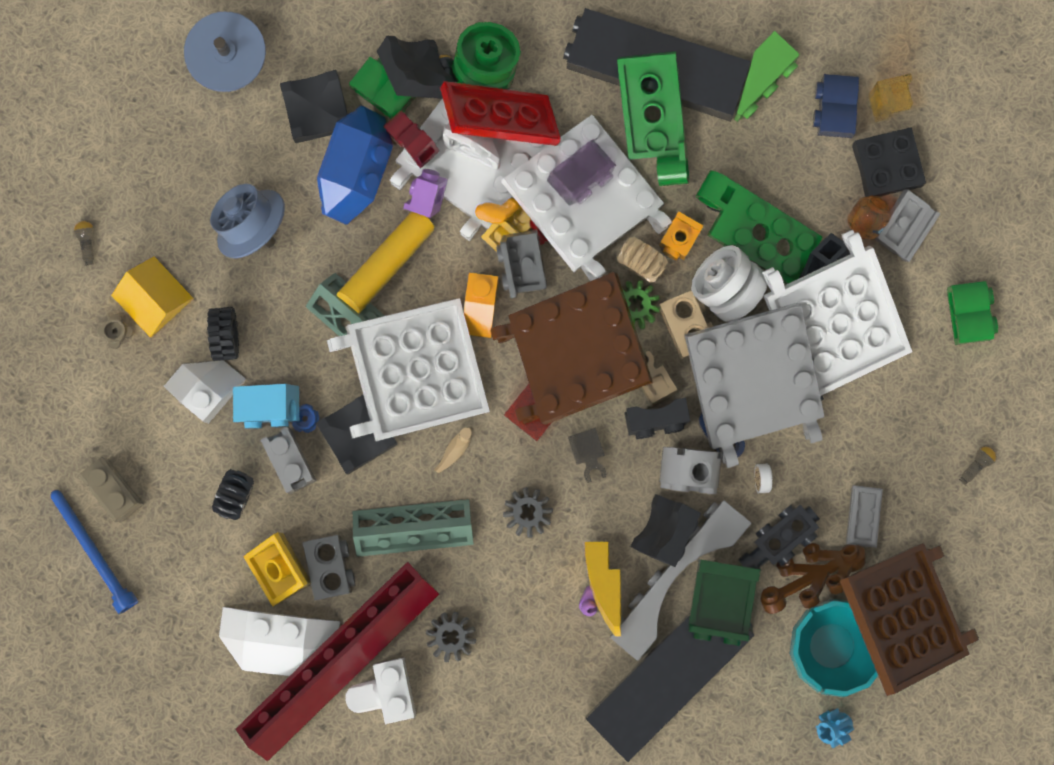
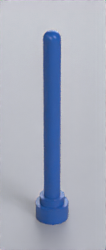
(122, 597)

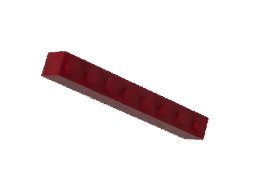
(336, 662)

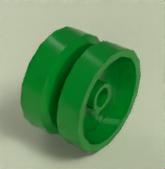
(486, 56)

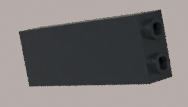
(707, 77)
(659, 688)

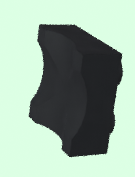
(413, 67)
(314, 105)
(889, 163)
(646, 421)
(350, 451)
(667, 530)

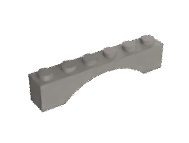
(720, 530)

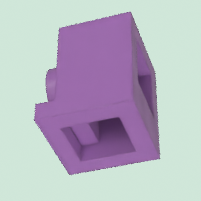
(426, 193)

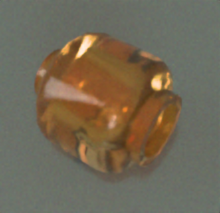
(869, 217)

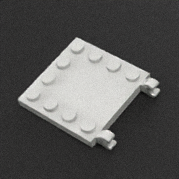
(468, 179)
(607, 215)
(845, 315)
(414, 370)

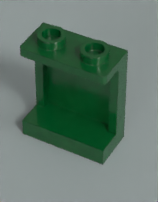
(722, 602)

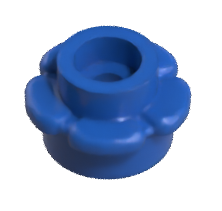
(309, 425)

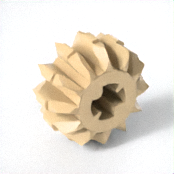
(642, 259)

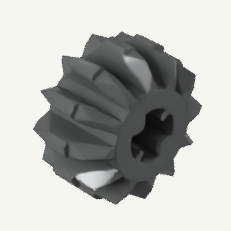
(517, 511)
(450, 626)

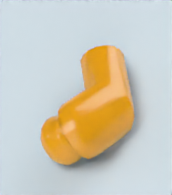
(496, 213)

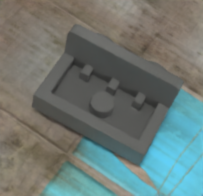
(522, 262)

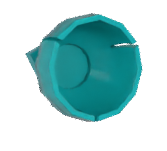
(831, 650)

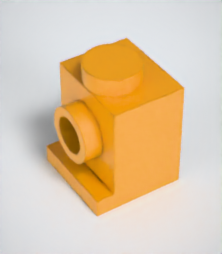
(686, 225)

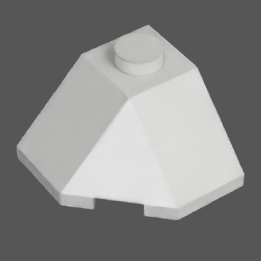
(475, 147)
(204, 387)

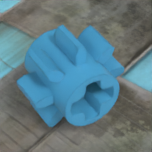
(835, 728)

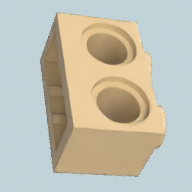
(679, 326)

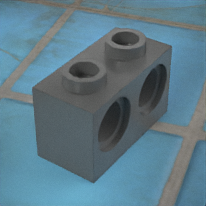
(320, 569)

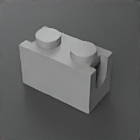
(288, 460)

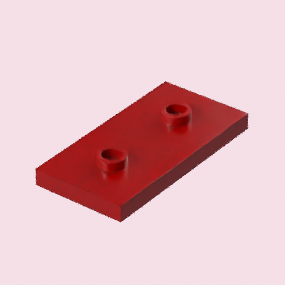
(500, 113)

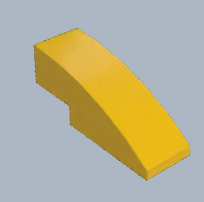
(604, 584)

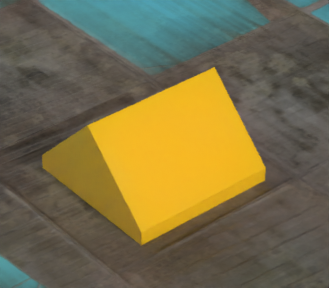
(151, 295)
(277, 569)

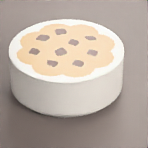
(763, 478)

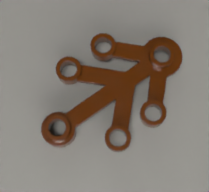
(847, 560)

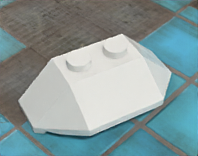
(272, 640)

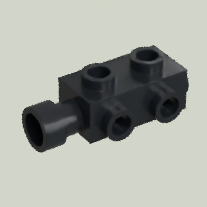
(785, 534)

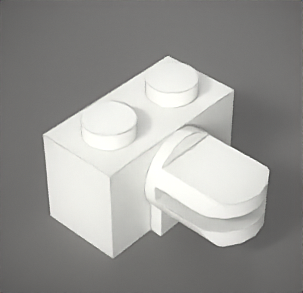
(387, 692)

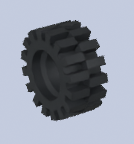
(223, 333)

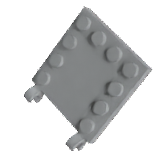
(755, 378)

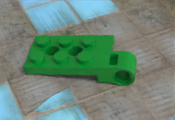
(659, 137)
(743, 211)

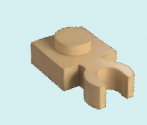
(662, 383)

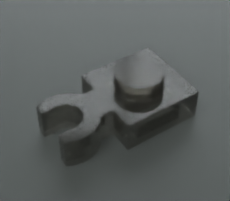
(587, 449)

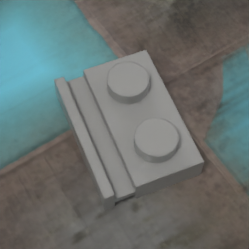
(908, 225)

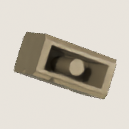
(110, 489)

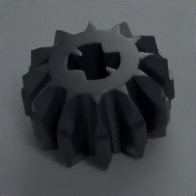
(232, 494)

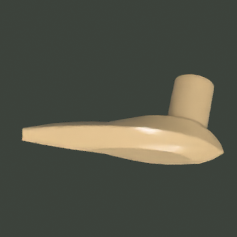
(455, 449)

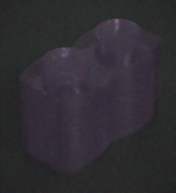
(581, 173)

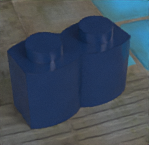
(836, 106)

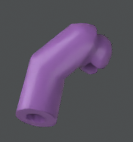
(587, 603)

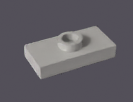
(864, 516)

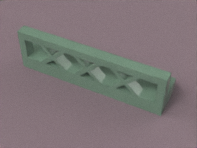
(339, 309)
(412, 532)

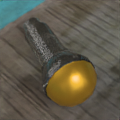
(84, 232)
(984, 457)

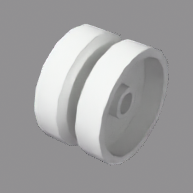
(729, 283)

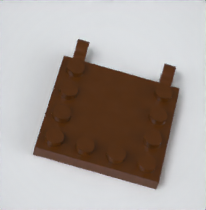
(577, 349)
(906, 618)

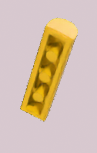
(386, 261)

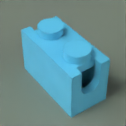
(266, 404)

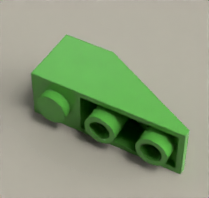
(769, 63)

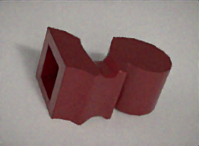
(412, 138)

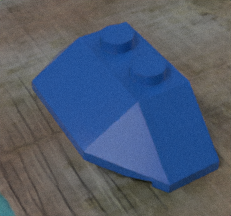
(353, 164)

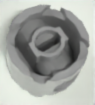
(690, 470)

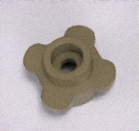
(106, 331)

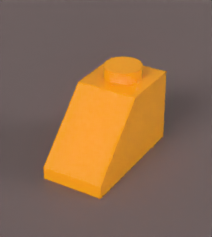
(480, 304)

